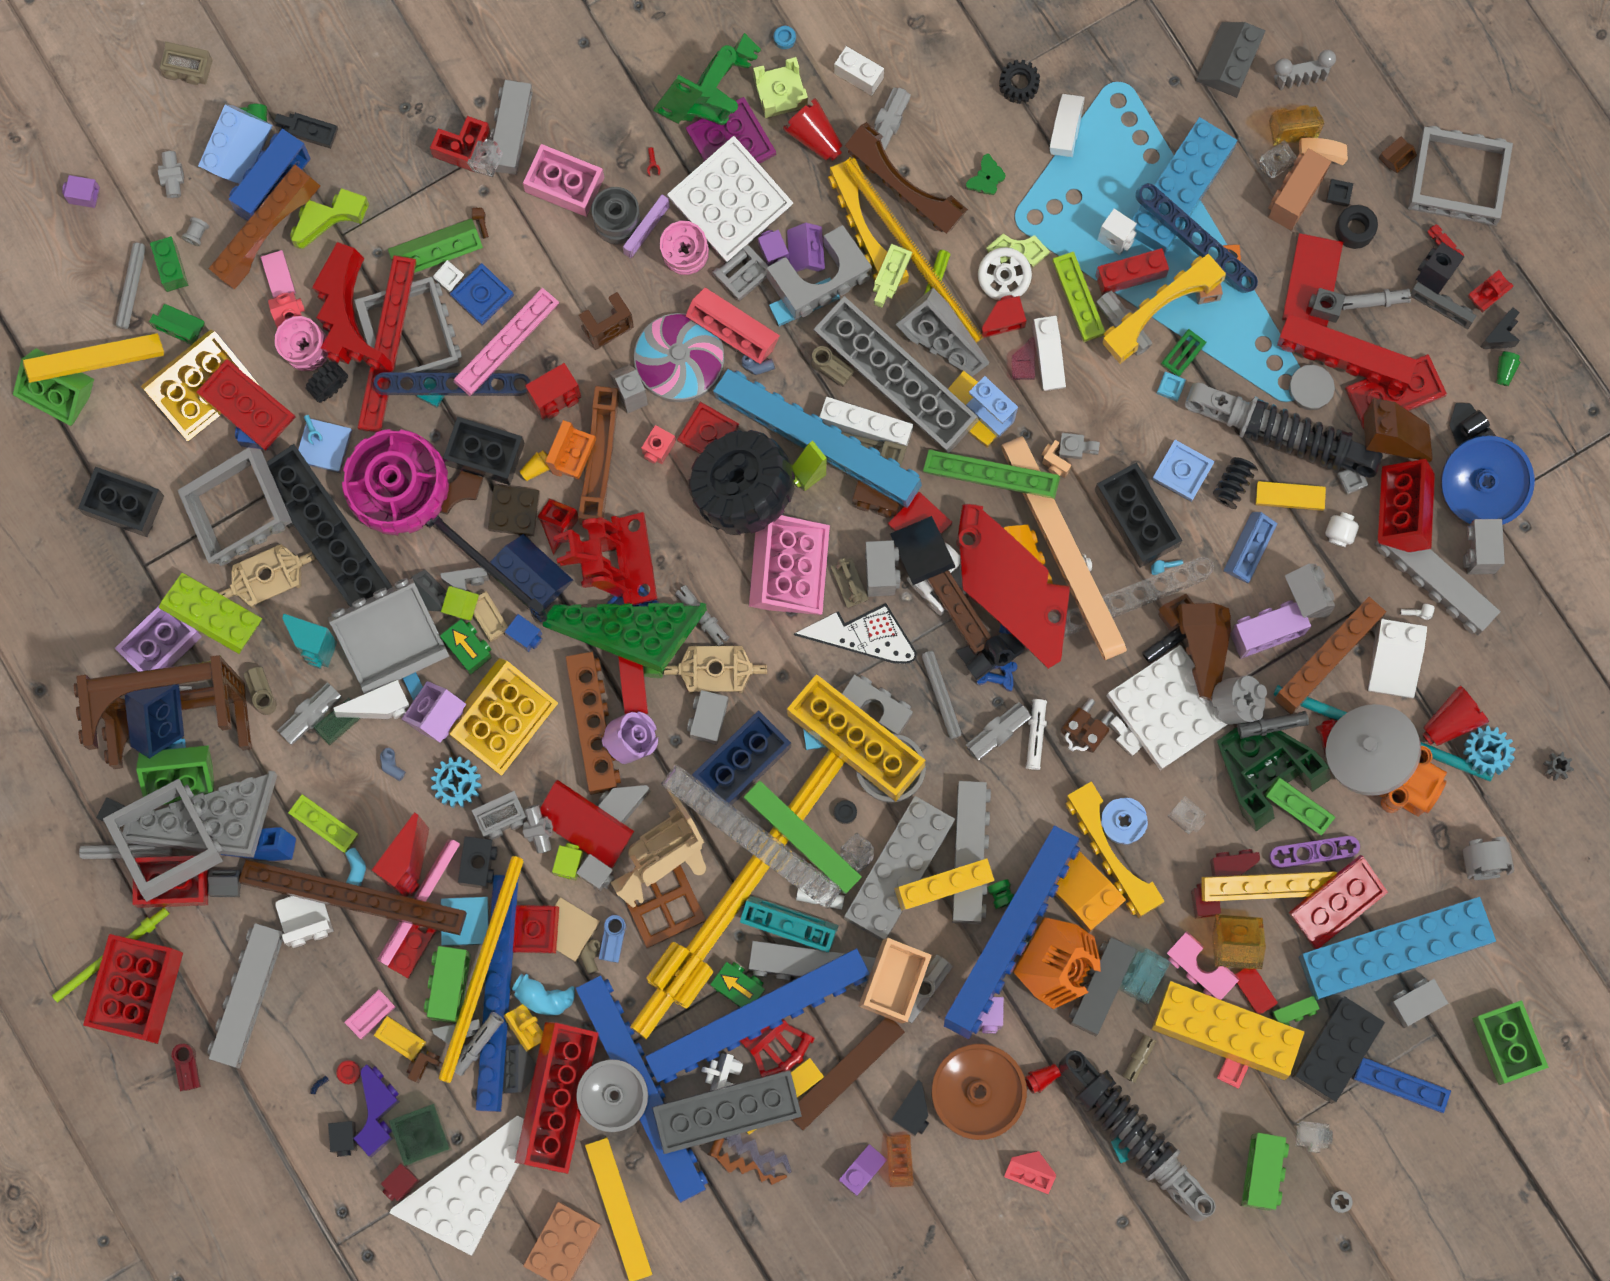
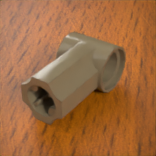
(833, 367)
(260, 689)

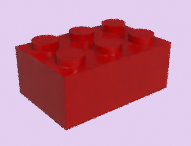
(189, 893)

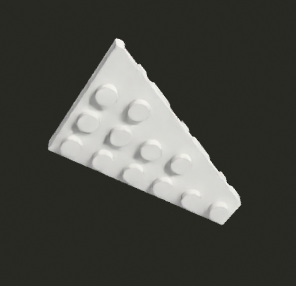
(466, 1194)

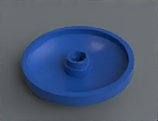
(1487, 479)

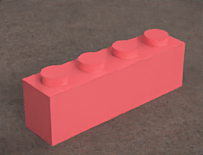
(732, 325)

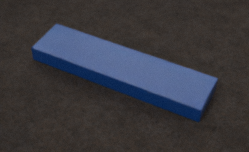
(1402, 1085)

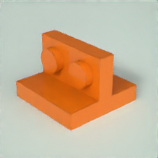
(569, 451)

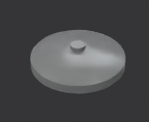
(1373, 749)

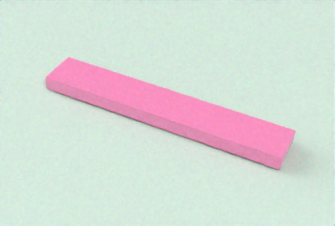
(506, 342)
(422, 894)

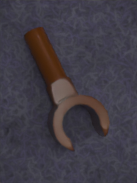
(479, 214)

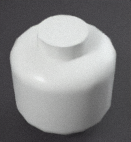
(1342, 529)

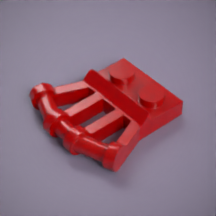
(762, 1042)

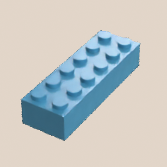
(1185, 181)

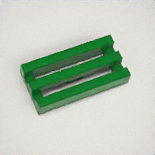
(1172, 368)

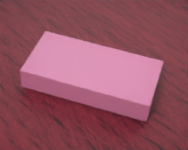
(277, 273)
(370, 1014)

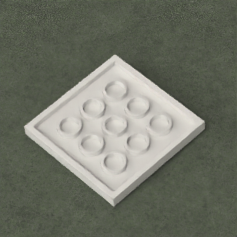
(730, 199)
(1166, 709)

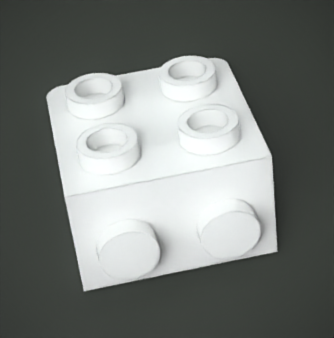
(303, 920)

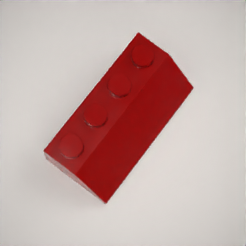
(1407, 506)

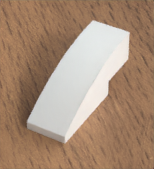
(1067, 125)

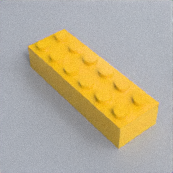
(856, 737)
(1228, 1030)

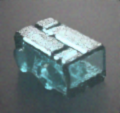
(1145, 976)

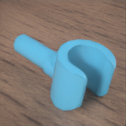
(312, 431)
(1159, 566)

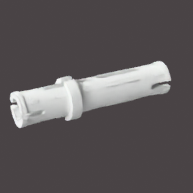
(1038, 707)

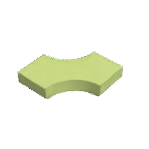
(1030, 248)

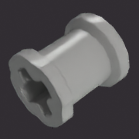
(195, 231)

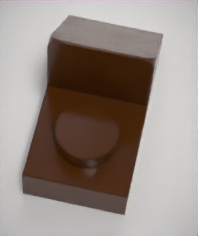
(1169, 612)

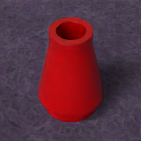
(1041, 1078)

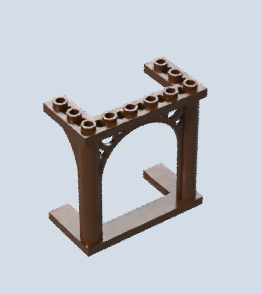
(101, 699)

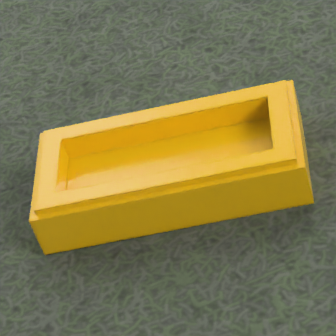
(400, 1038)

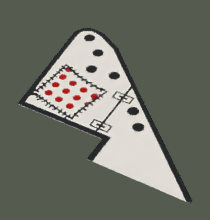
(870, 634)

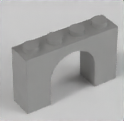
(802, 296)

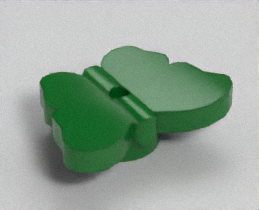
(988, 169)

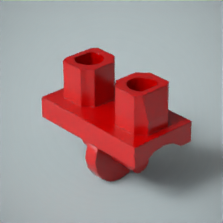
(1490, 291)

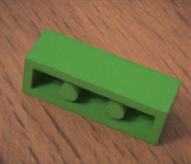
(1296, 1011)

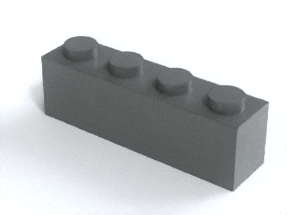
(1102, 986)

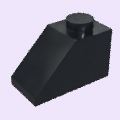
(913, 1111)

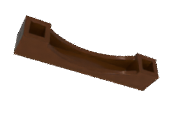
(867, 147)

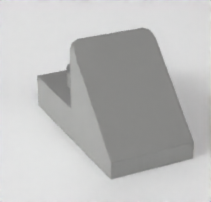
(461, 578)
(445, 1033)

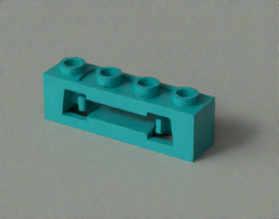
(789, 923)

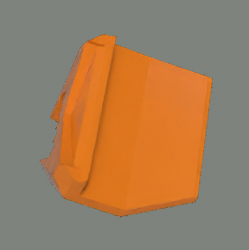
(1057, 962)

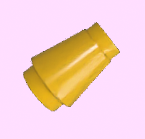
(535, 466)

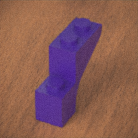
(379, 1101)

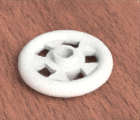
(1016, 258)

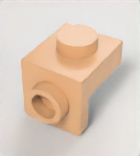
(1054, 463)

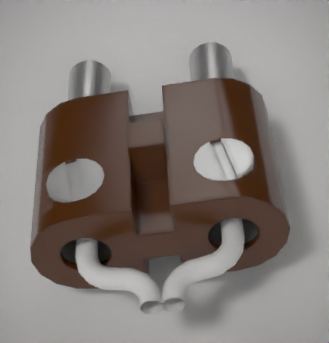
(1085, 729)

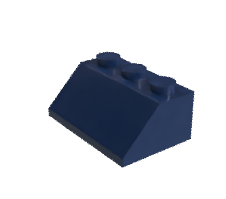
(532, 570)
(154, 718)

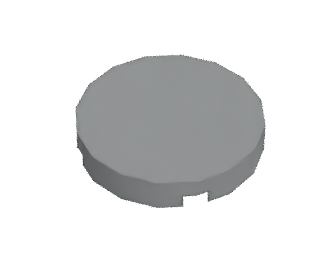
(1311, 387)

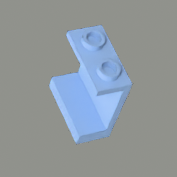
(992, 406)

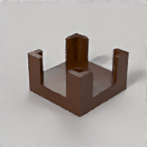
(610, 328)

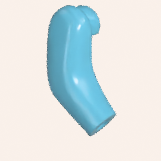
(357, 867)

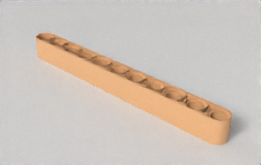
(1068, 558)

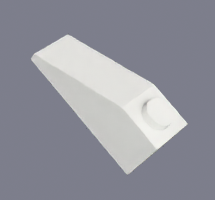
(1049, 352)
(378, 704)

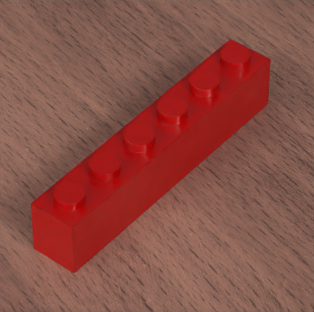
(1347, 353)

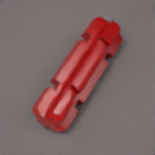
(1436, 232)

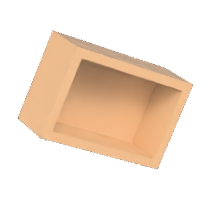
(895, 980)

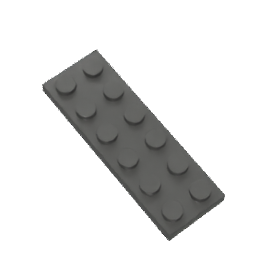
(726, 1111)

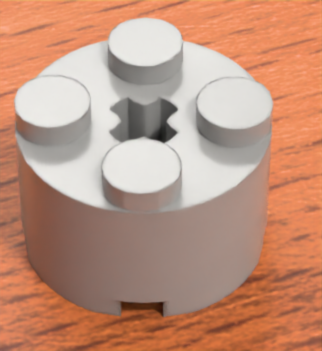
(1239, 700)
(1488, 859)

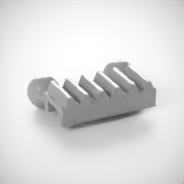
(1306, 71)

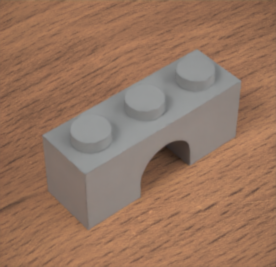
(895, 713)

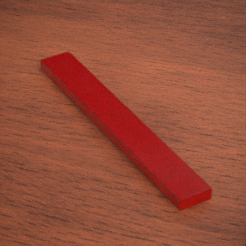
(387, 340)

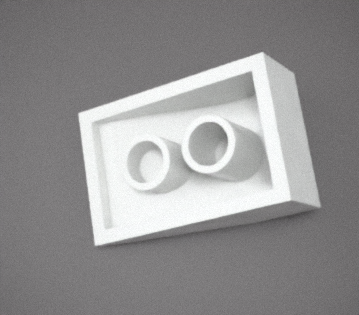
(1397, 658)

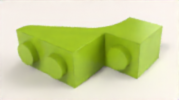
(318, 218)

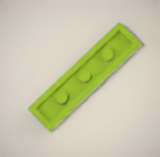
(1078, 296)

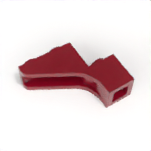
(1222, 865)

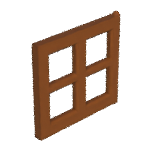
(661, 901)

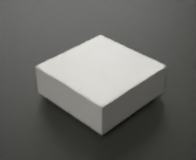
(448, 276)

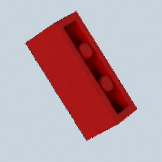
(1132, 271)

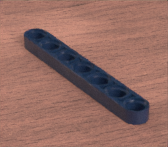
(1186, 236)
(441, 388)

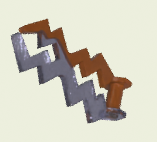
(757, 1162)

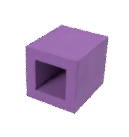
(81, 191)
(772, 247)

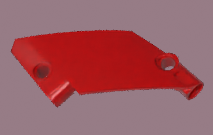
(1012, 585)

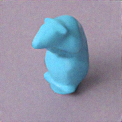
(536, 998)

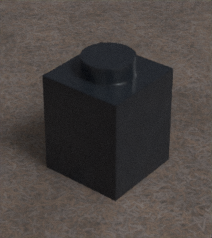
(342, 1138)

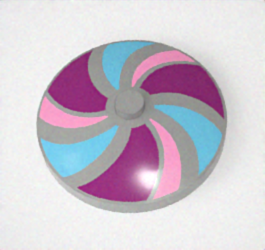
(678, 358)

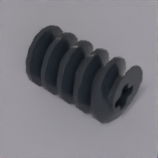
(1233, 480)

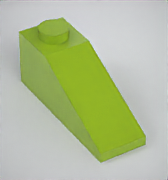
(809, 467)

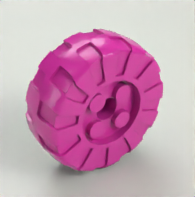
(407, 501)

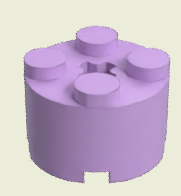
(630, 737)

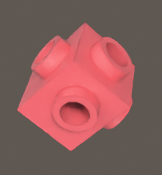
(285, 307)

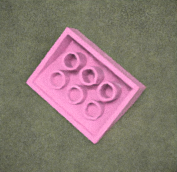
(790, 566)

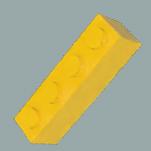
(944, 884)

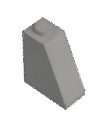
(629, 387)

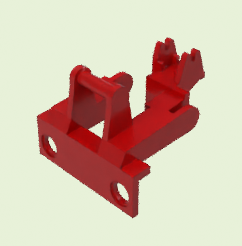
(632, 554)

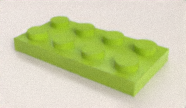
(210, 613)

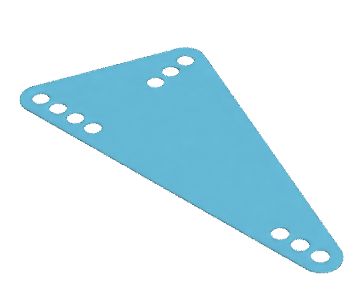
(1107, 173)

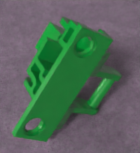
(704, 98)

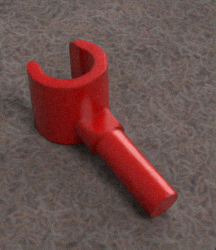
(652, 162)

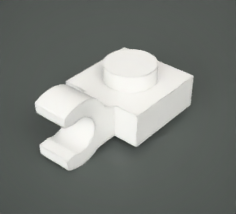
(1126, 739)

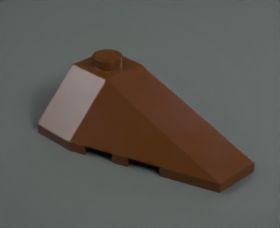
(1208, 637)

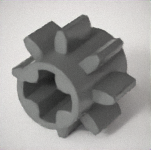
(1558, 760)

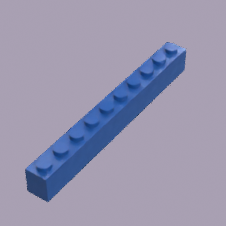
(1011, 932)
(757, 1015)
(620, 1046)

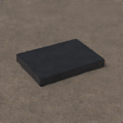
(922, 550)

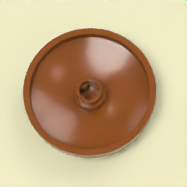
(979, 1092)

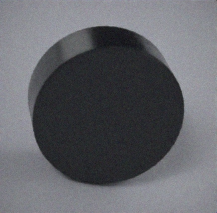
(845, 812)

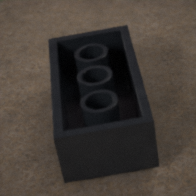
(1138, 515)
(1338, 1050)

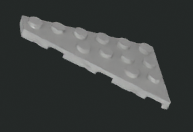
(232, 812)

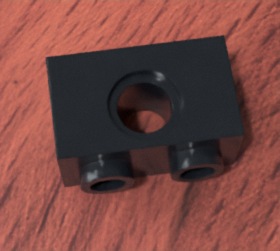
(1438, 267)
(473, 849)

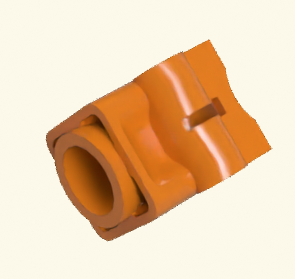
(1420, 791)

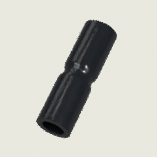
(1163, 645)

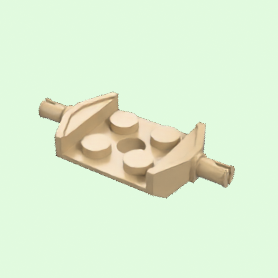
(284, 569)
(734, 672)

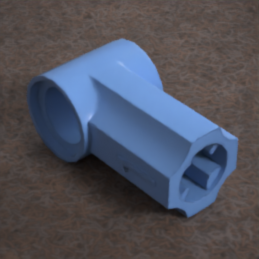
(612, 942)

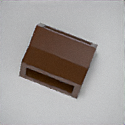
(1398, 155)

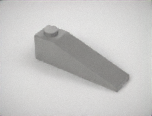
(938, 328)

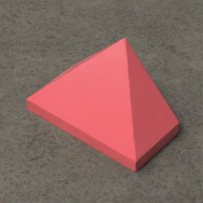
(1031, 1171)

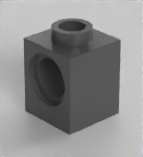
(1334, 299)

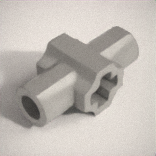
(171, 174)
(537, 828)

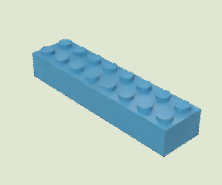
(1397, 948)

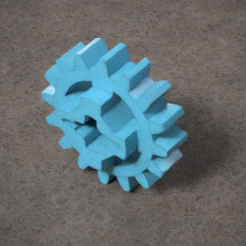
(1489, 760)
(466, 780)

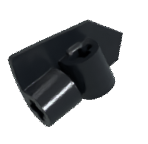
(1468, 423)
(997, 652)

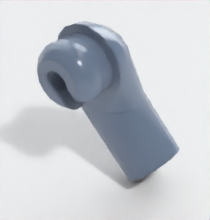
(756, 368)
(389, 766)

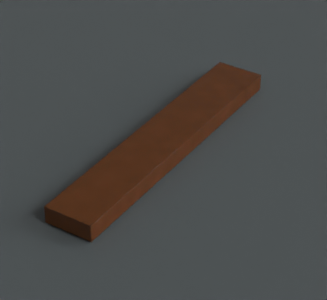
(847, 1071)

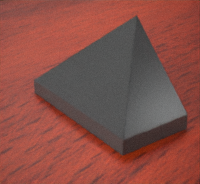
(430, 590)
(518, 1069)

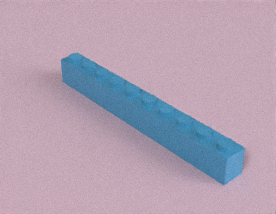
(800, 428)

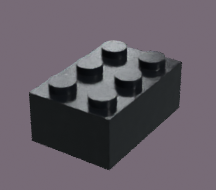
(483, 450)
(121, 502)

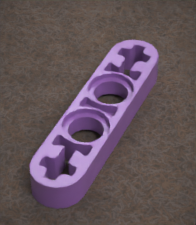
(1314, 853)

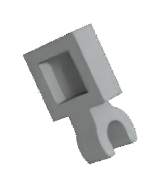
(1073, 446)

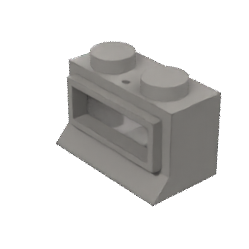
(500, 815)

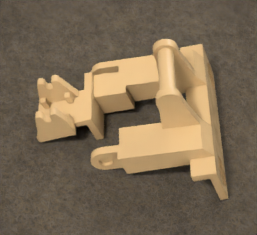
(661, 852)

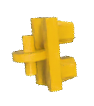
(524, 1027)

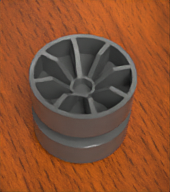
(615, 215)

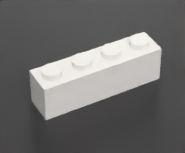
(865, 423)

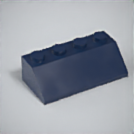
(743, 758)

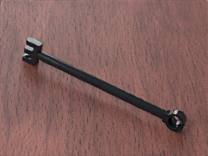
(535, 607)

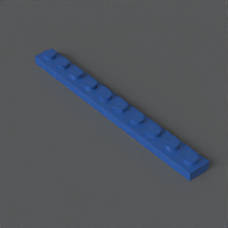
(497, 1000)

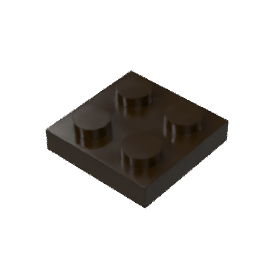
(514, 510)

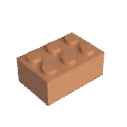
(1298, 188)
(562, 1244)

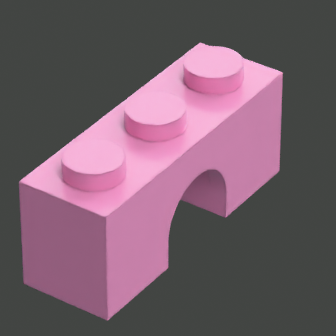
(1216, 982)

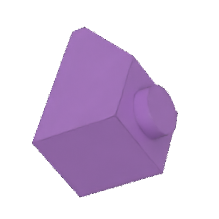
(862, 1170)

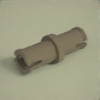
(1139, 1058)

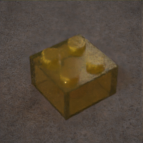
(1238, 941)

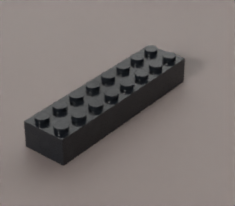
(325, 528)

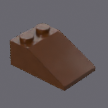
(1396, 431)

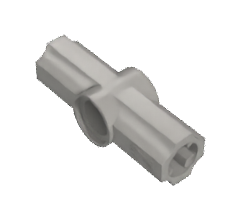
(890, 116)
(1114, 312)
(309, 713)
(998, 731)
(934, 976)

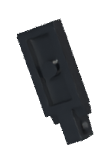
(308, 128)

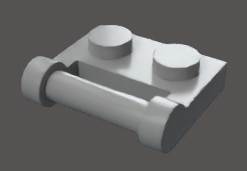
(745, 278)

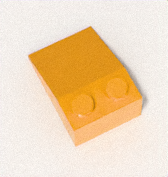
(1088, 893)

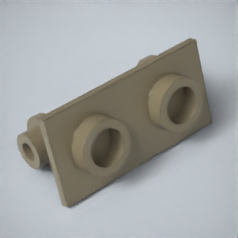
(849, 582)

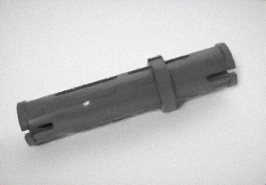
(1264, 726)

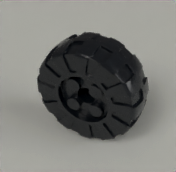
(741, 482)

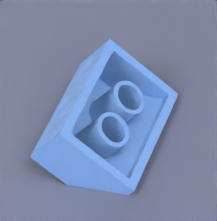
(235, 144)

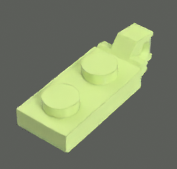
(891, 273)

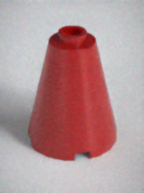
(814, 131)
(1454, 718)

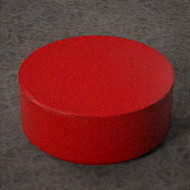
(348, 1072)

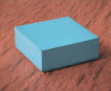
(1171, 386)

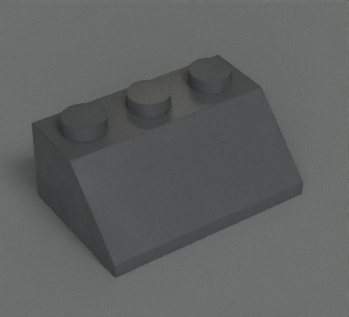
(1231, 57)

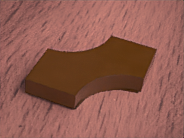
(463, 488)

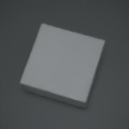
(1351, 481)

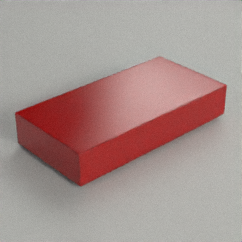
(1255, 990)

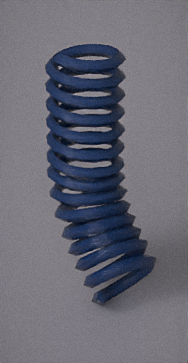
(315, 1087)

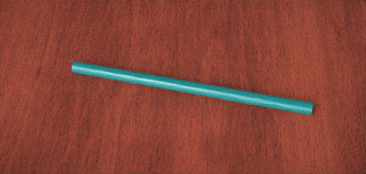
(1437, 754)

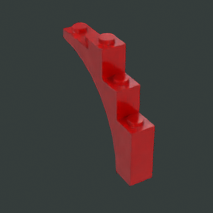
(336, 289)

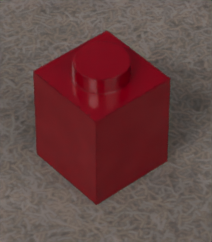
(399, 1183)

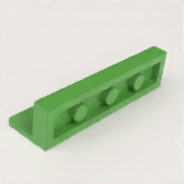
(440, 245)

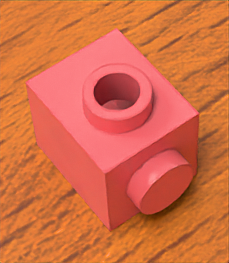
(658, 445)

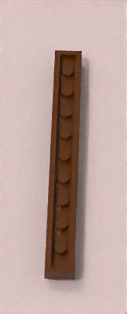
(353, 897)

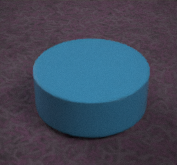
(784, 37)

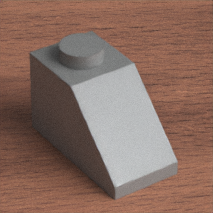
(623, 801)

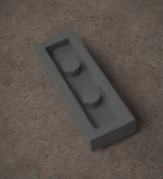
(1444, 305)

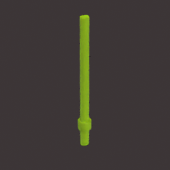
(147, 925)

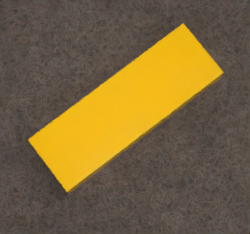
(1290, 495)

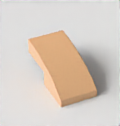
(1327, 148)

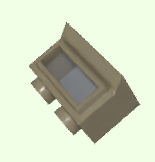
(185, 63)

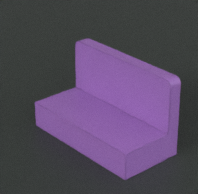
(806, 247)

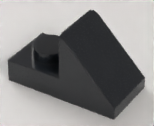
(1501, 335)

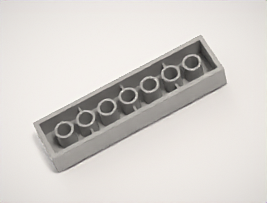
(896, 374)

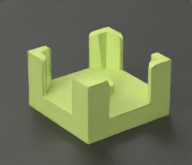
(780, 89)

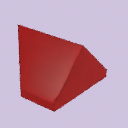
(557, 519)

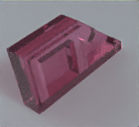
(1024, 362)

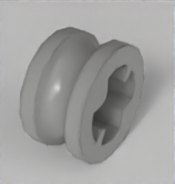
(1345, 1195)

